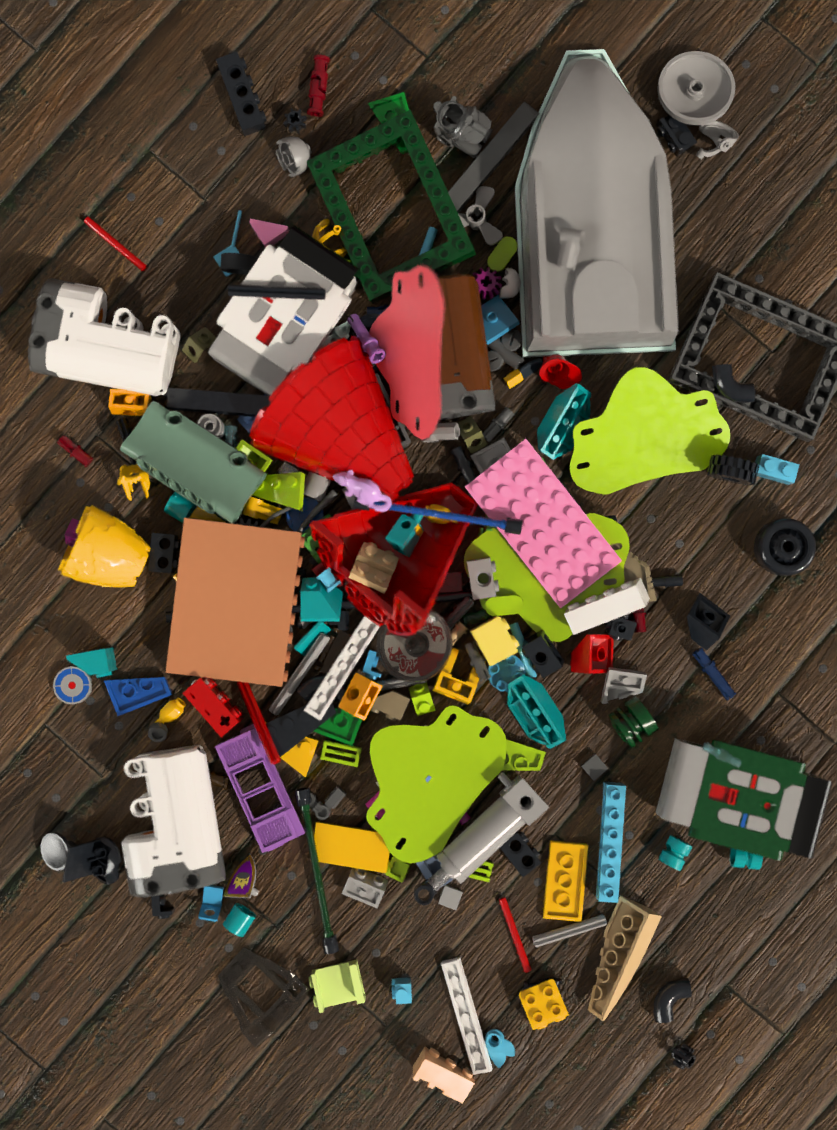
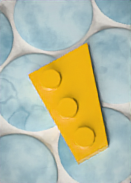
(301, 755)

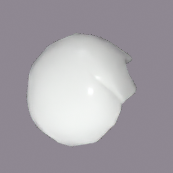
(512, 284)

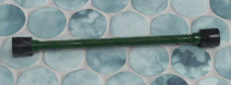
(329, 940)

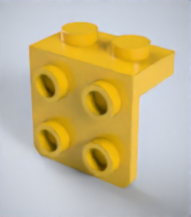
(543, 1004)

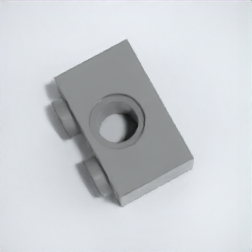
(479, 589)

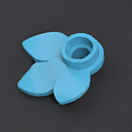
(498, 1049)

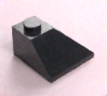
(706, 621)

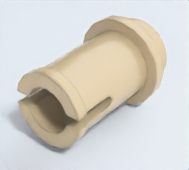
(458, 631)

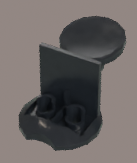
(93, 857)

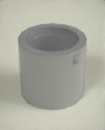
(316, 486)

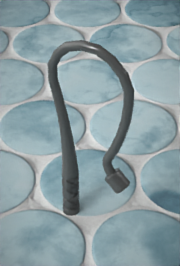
(317, 509)

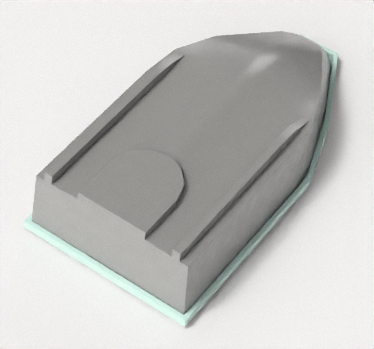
(601, 172)

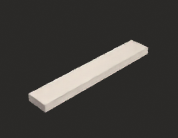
(341, 668)
(466, 1016)

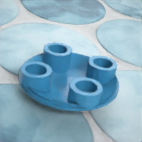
(505, 672)

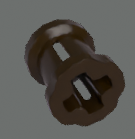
(219, 779)

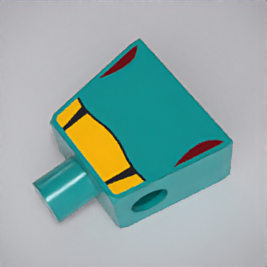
(405, 534)

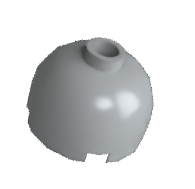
(293, 155)

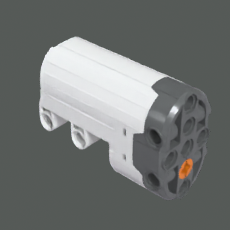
(77, 345)
(185, 841)

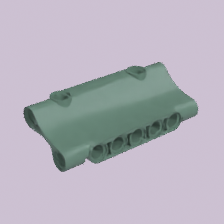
(193, 462)

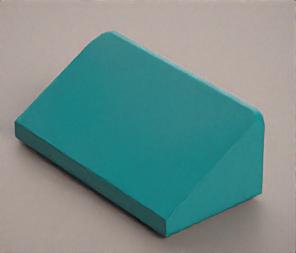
(309, 638)

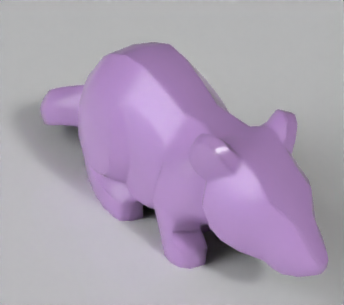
(364, 489)

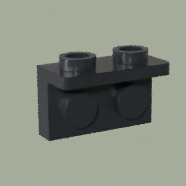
(676, 134)

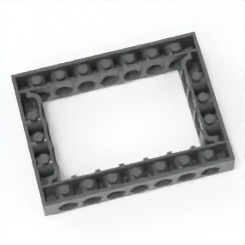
(779, 313)

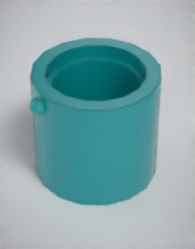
(179, 507)
(239, 920)

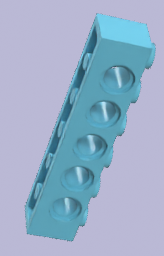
(610, 842)

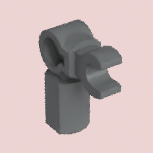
(324, 810)

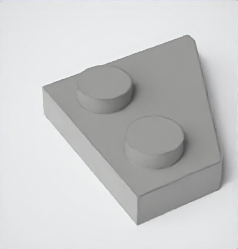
(622, 683)

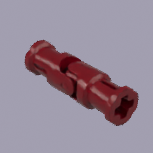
(318, 85)

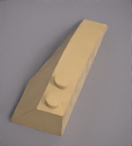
(624, 947)

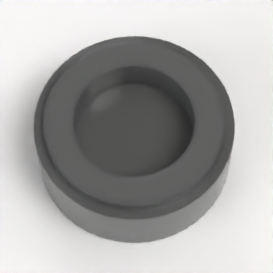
(157, 732)

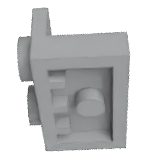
(365, 887)

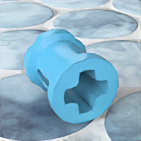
(328, 579)

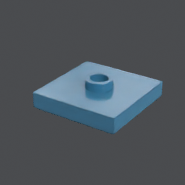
(497, 319)

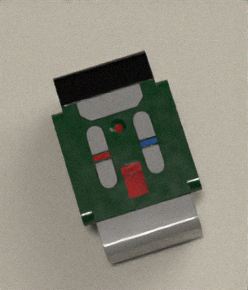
(755, 808)

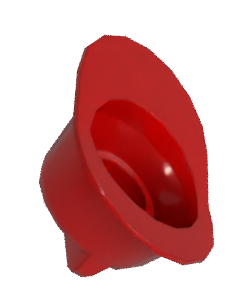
(559, 371)

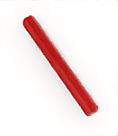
(259, 722)

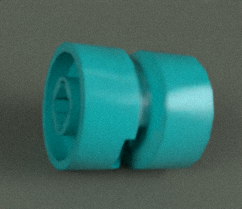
(675, 852)
(741, 858)

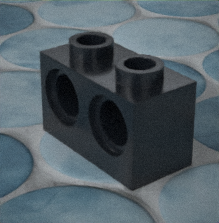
(157, 553)
(517, 854)

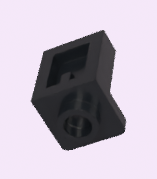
(158, 902)

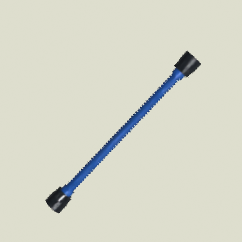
(510, 525)

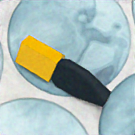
(517, 376)

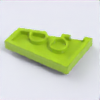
(283, 489)
(522, 757)

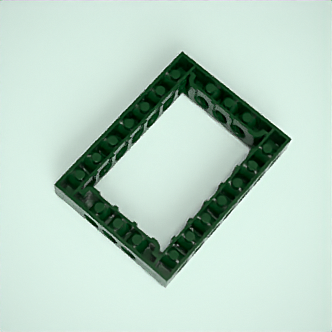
(361, 147)

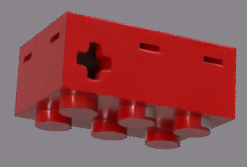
(213, 705)

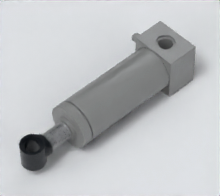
(485, 835)

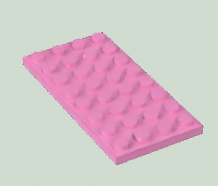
(555, 535)

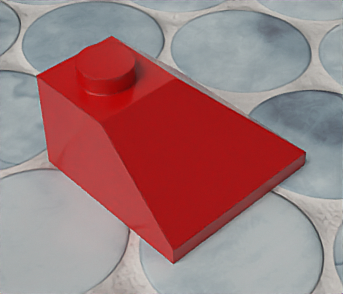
(593, 654)

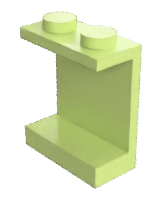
(337, 985)

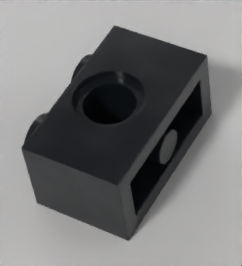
(541, 643)

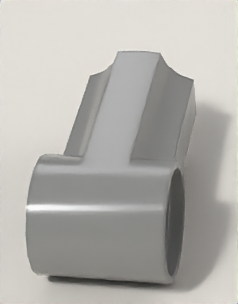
(570, 241)
(444, 431)

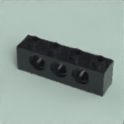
(234, 64)

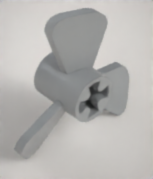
(489, 232)

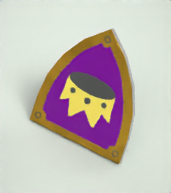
(243, 880)

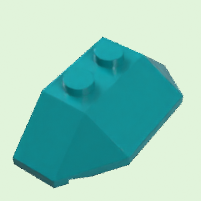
(557, 426)
(536, 711)

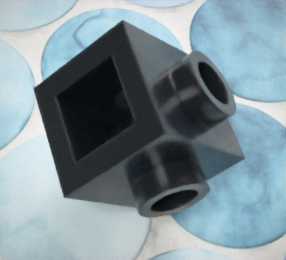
(621, 627)

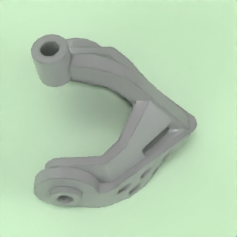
(713, 131)

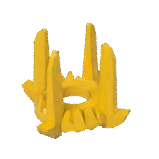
(127, 479)

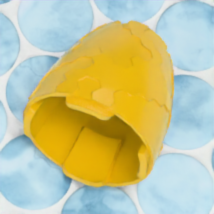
(105, 551)

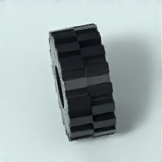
(733, 469)

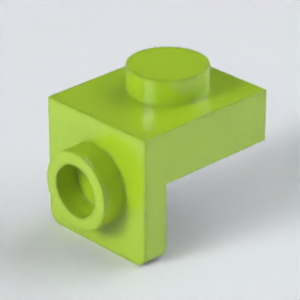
(421, 699)

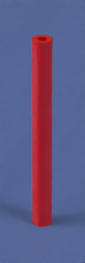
(114, 243)
(515, 935)

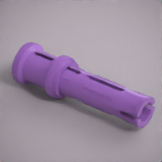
(369, 343)

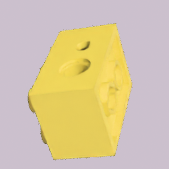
(495, 640)

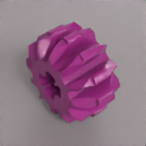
(490, 277)

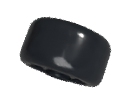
(770, 551)

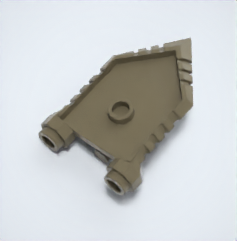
(633, 570)

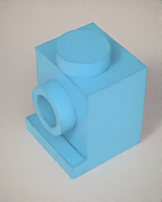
(402, 990)

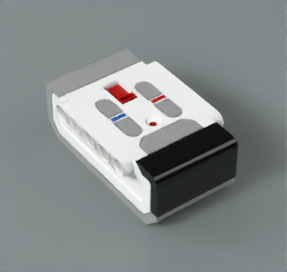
(273, 336)

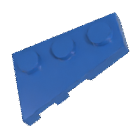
(136, 692)

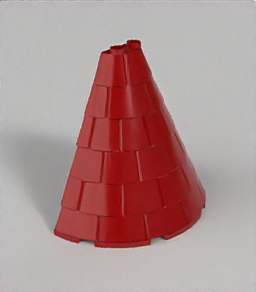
(334, 420)
(416, 578)

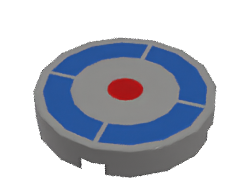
(72, 685)

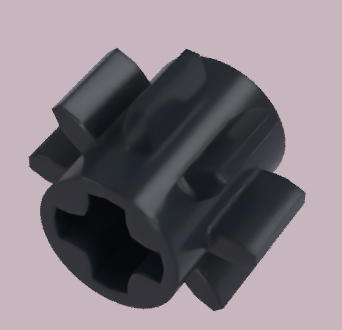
(297, 126)
(683, 1056)

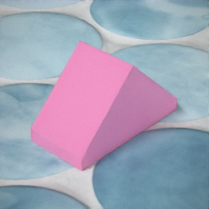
(268, 232)

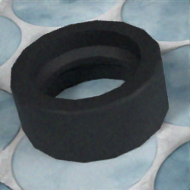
(237, 263)

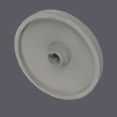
(696, 88)

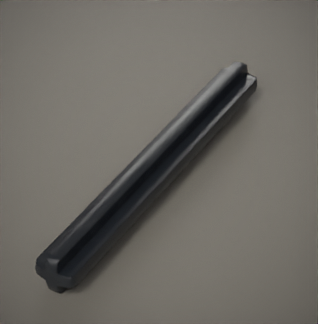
(276, 292)

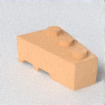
(443, 1074)

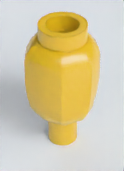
(439, 520)
(171, 711)

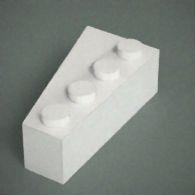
(607, 606)

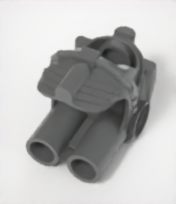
(464, 127)

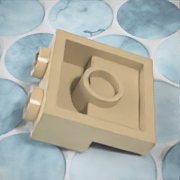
(374, 567)

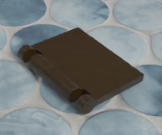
(332, 650)

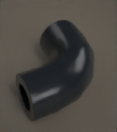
(729, 387)
(310, 686)
(668, 996)

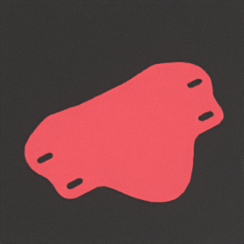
(412, 343)

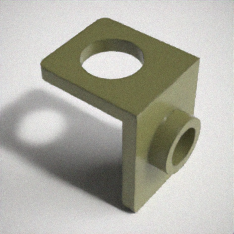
(199, 341)
(470, 431)

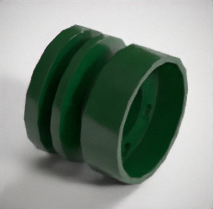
(633, 722)

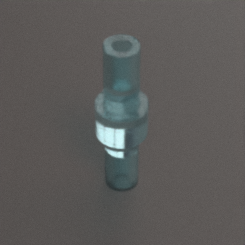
(722, 755)

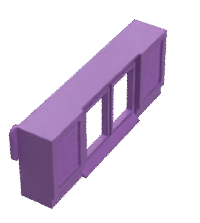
(277, 825)

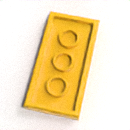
(351, 847)
(565, 881)

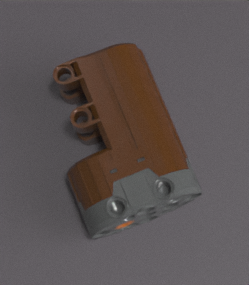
(464, 357)

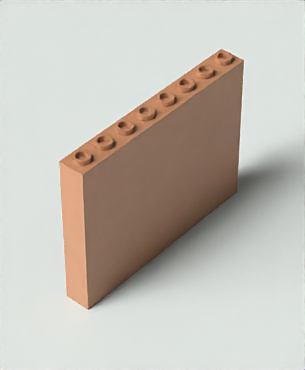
(234, 602)

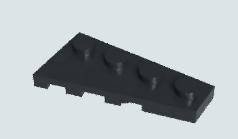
(294, 727)

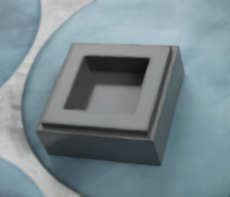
(594, 767)

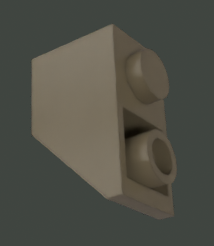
(392, 704)

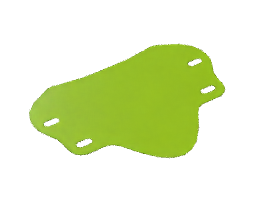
(646, 434)
(516, 578)
(459, 769)

